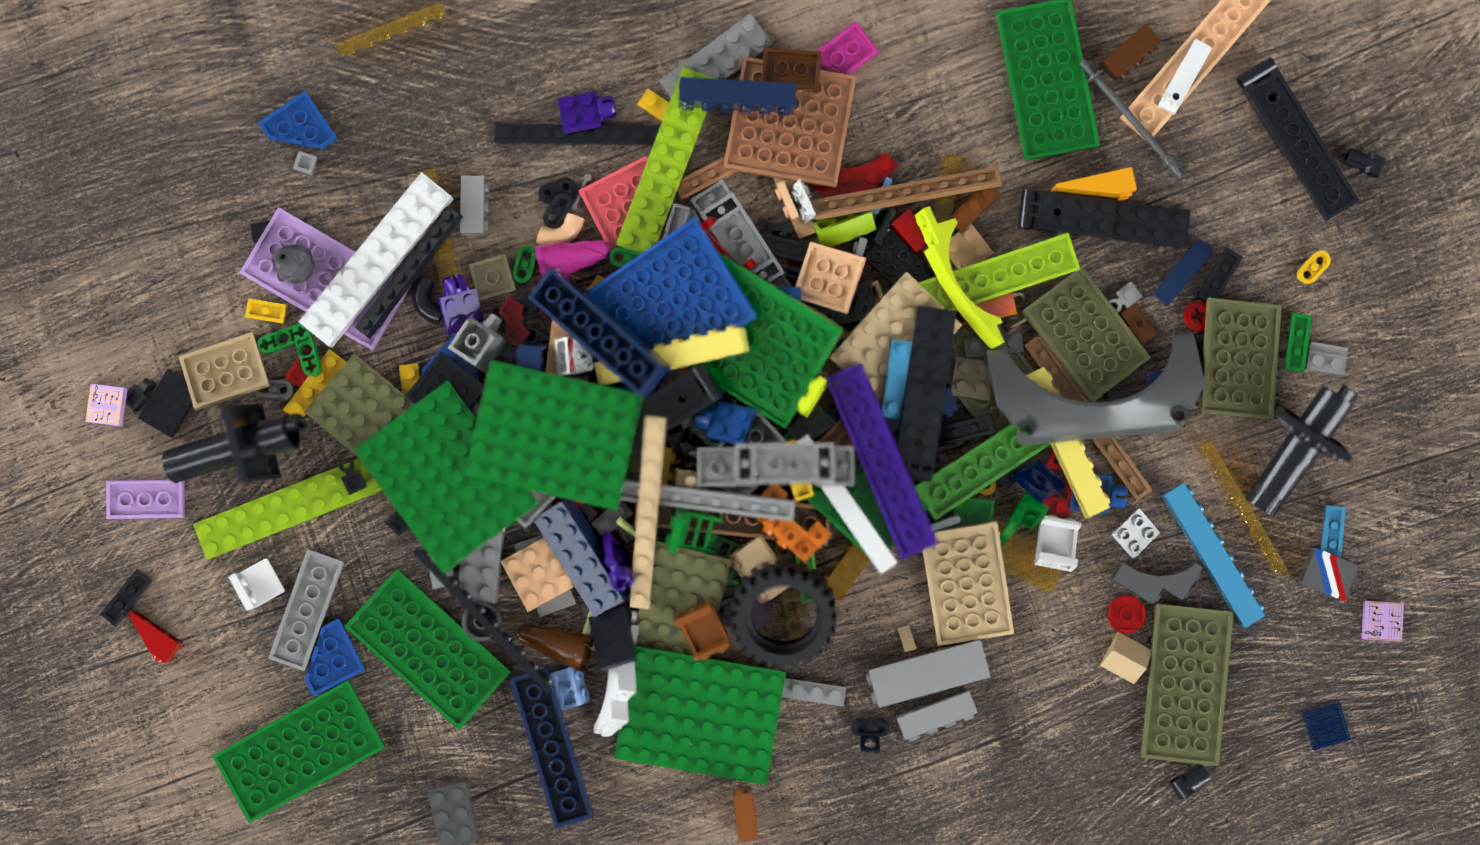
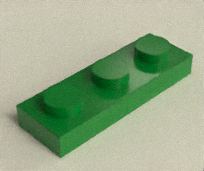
(1297, 342)

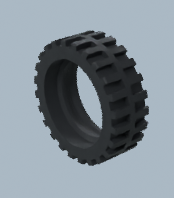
(783, 651)

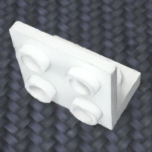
(257, 584)

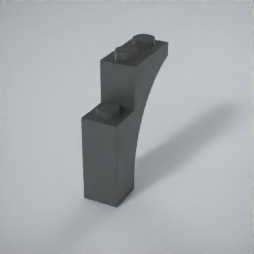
(1149, 586)

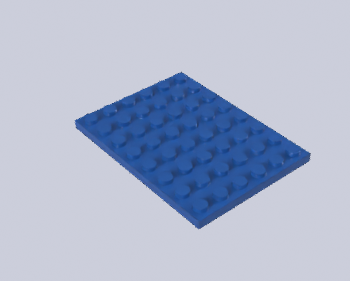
(675, 291)

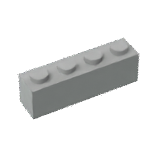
(936, 715)

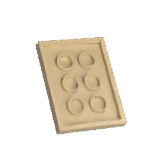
(224, 371)

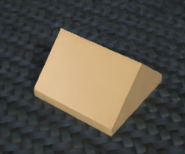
(1126, 658)

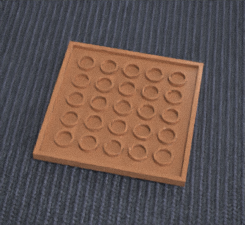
(795, 146)

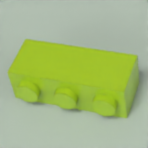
(844, 228)

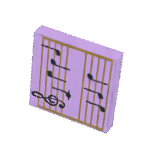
(106, 405)
(1382, 621)

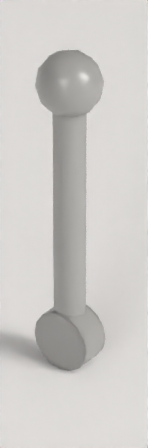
(587, 178)

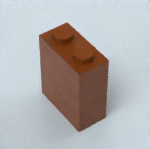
(745, 814)

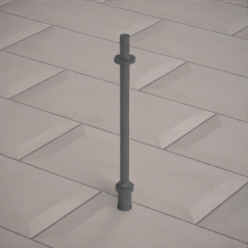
(1168, 160)

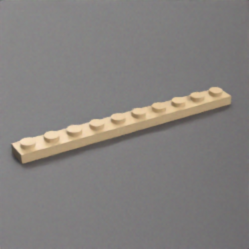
(648, 511)

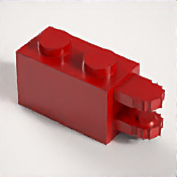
(910, 232)

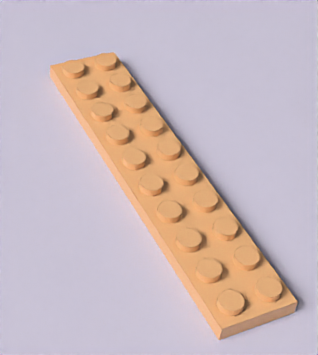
(1218, 31)

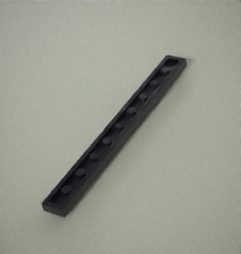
(554, 134)
(490, 625)

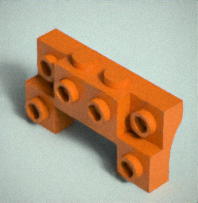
(789, 533)

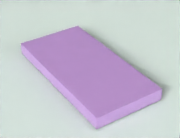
(145, 499)

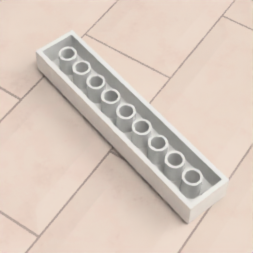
(376, 260)

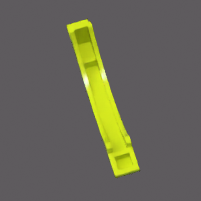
(938, 240)

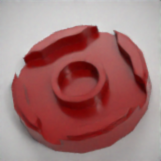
(1126, 614)

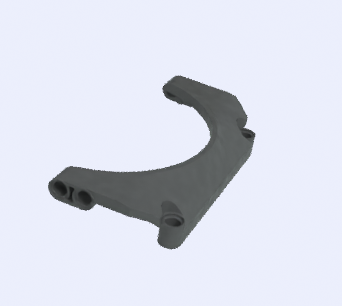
(1059, 419)

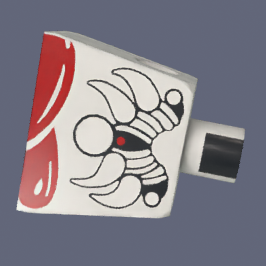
(572, 357)

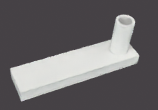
(1184, 76)

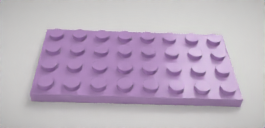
(329, 260)

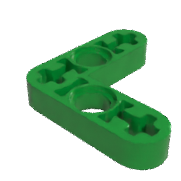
(300, 343)

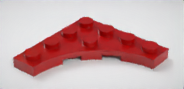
(860, 178)

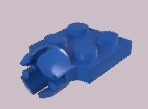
(727, 422)
(1110, 489)

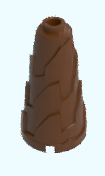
(559, 645)

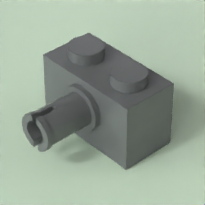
(607, 521)

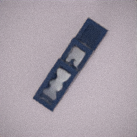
(1182, 272)

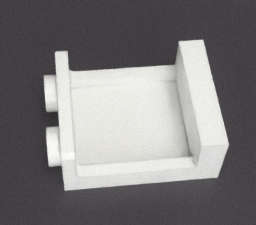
(1057, 543)

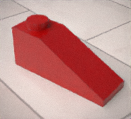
(156, 639)

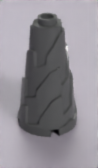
(294, 263)

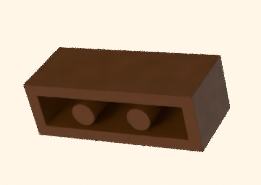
(1131, 53)

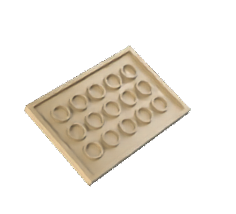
(889, 319)
(968, 584)

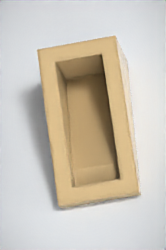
(906, 638)

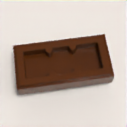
(1138, 323)

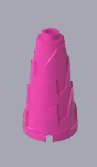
(571, 256)

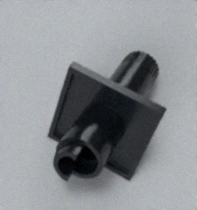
(1306, 440)
(247, 445)

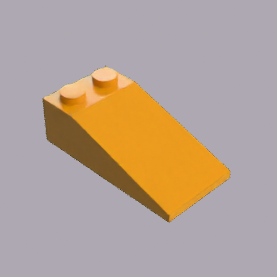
(1108, 185)

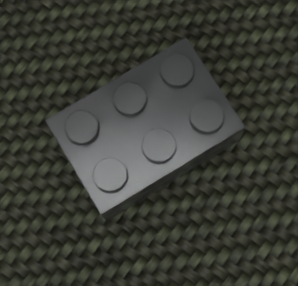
(453, 813)

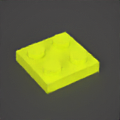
(808, 402)

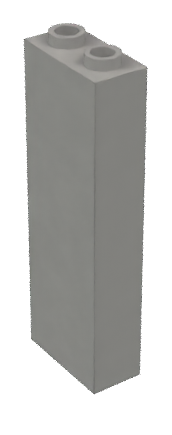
(928, 673)

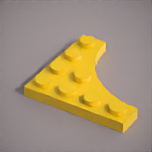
(313, 386)

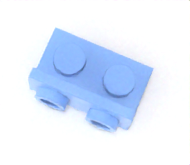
(570, 688)

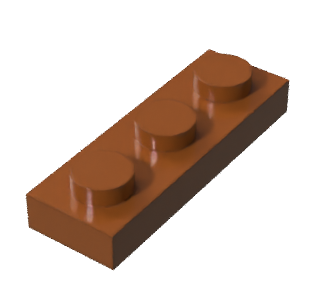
(973, 208)

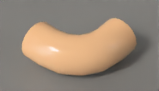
(566, 233)

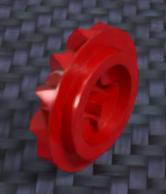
(1189, 312)

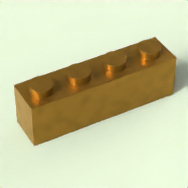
(846, 570)

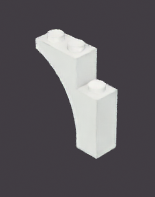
(620, 688)

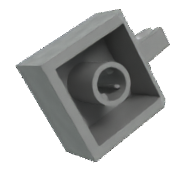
(478, 342)

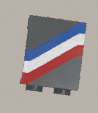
(1328, 574)

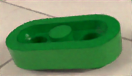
(627, 254)
(524, 264)

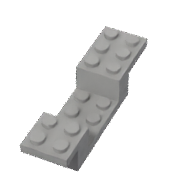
(737, 232)
(775, 464)

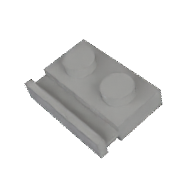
(1326, 358)

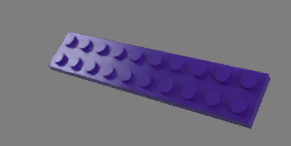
(881, 460)

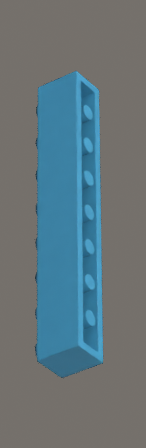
(1213, 555)

